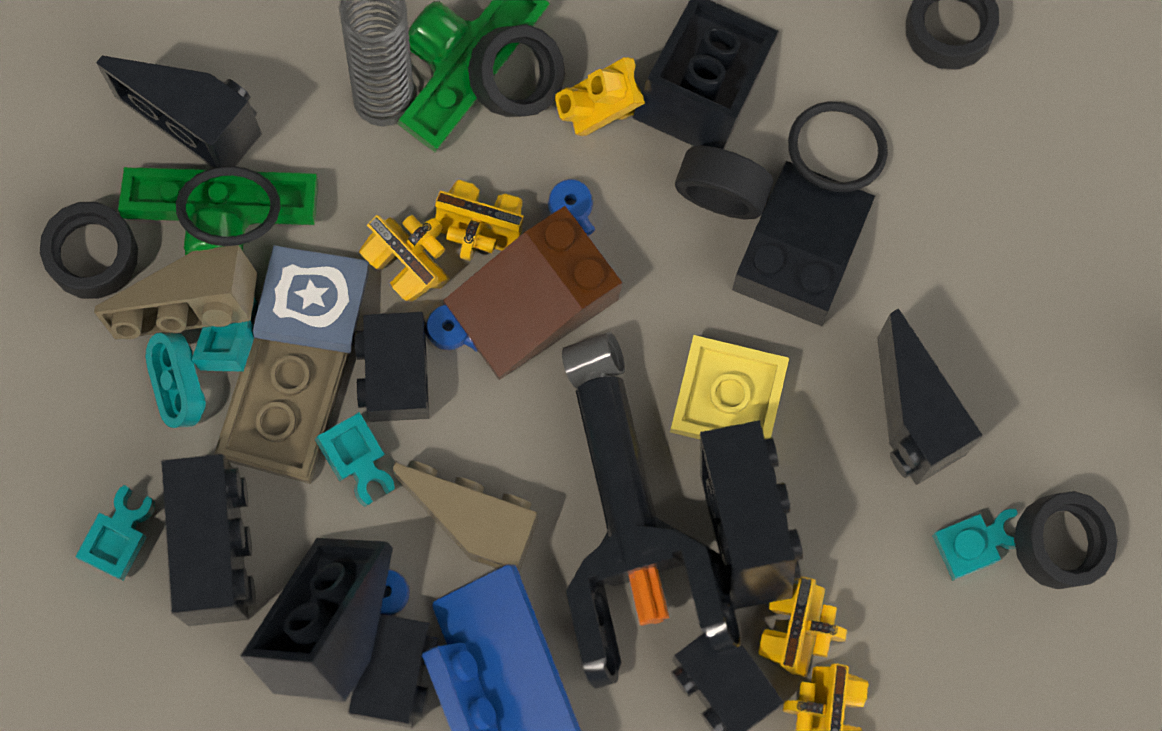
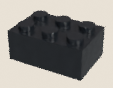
(749, 514)
(207, 540)

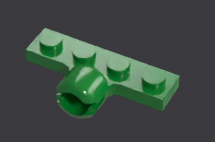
(447, 45)
(218, 205)

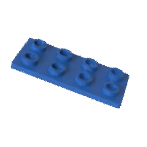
(496, 660)

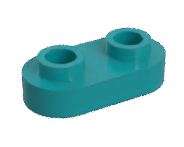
(174, 380)

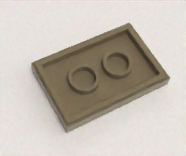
(281, 408)

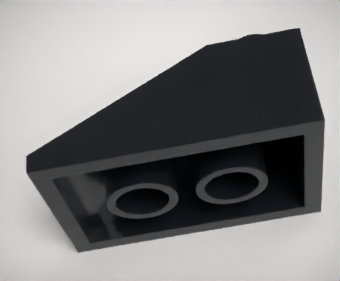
(705, 74)
(188, 106)
(802, 245)
(922, 411)
(323, 621)

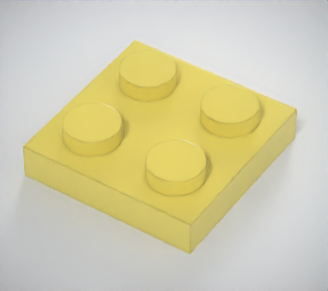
(728, 388)

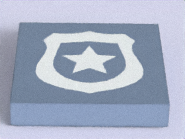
(311, 299)

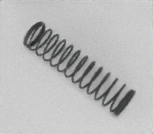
(358, 59)

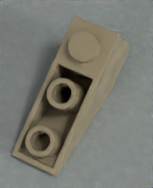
(191, 293)
(482, 526)

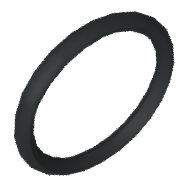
(824, 183)
(227, 240)

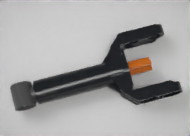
(636, 540)

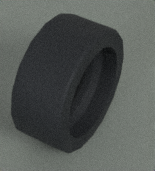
(951, 56)
(550, 69)
(724, 182)
(77, 216)
(1099, 532)

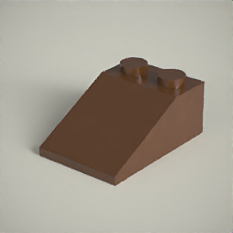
(534, 293)

